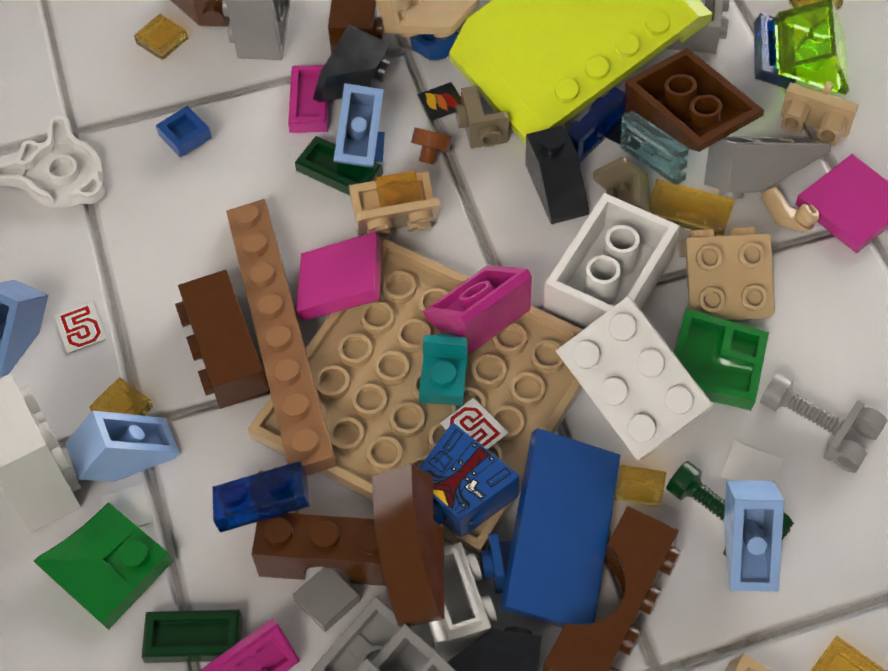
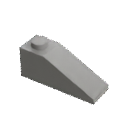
(758, 162)

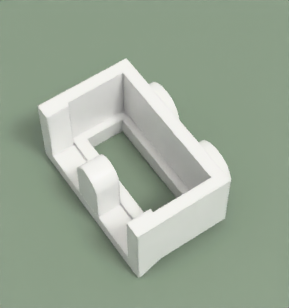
(455, 638)

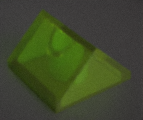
(812, 45)

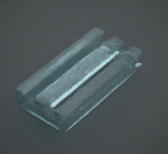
(654, 147)

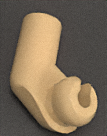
(788, 217)

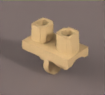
(817, 109)

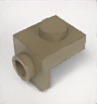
(480, 128)
(625, 182)

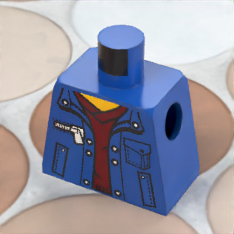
(467, 482)

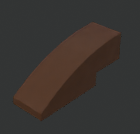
(409, 544)

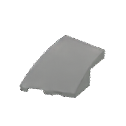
(379, 644)

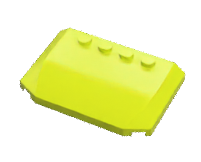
(561, 55)

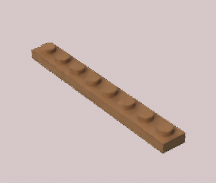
(280, 339)

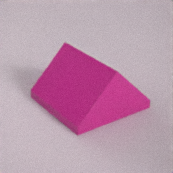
(483, 304)

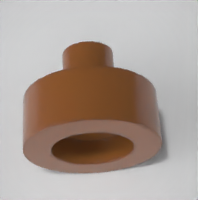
(430, 143)

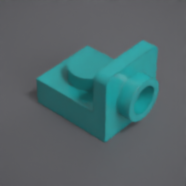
(443, 369)

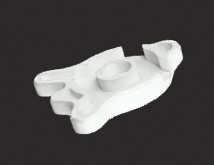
(57, 171)

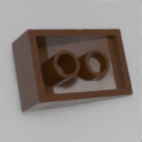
(690, 101)

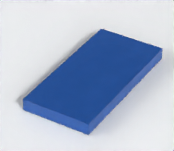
(560, 531)

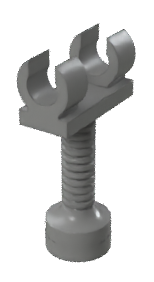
(843, 452)

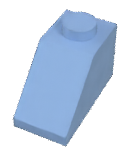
(358, 125)
(119, 445)
(753, 535)

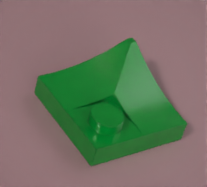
(722, 357)
(106, 564)

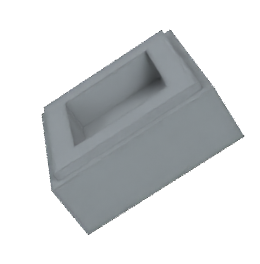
(326, 598)

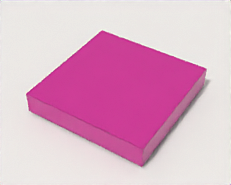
(850, 202)
(339, 276)

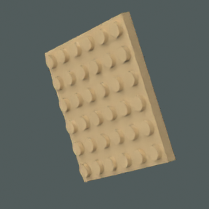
(371, 374)

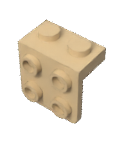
(424, 16)
(413, 215)
(729, 273)

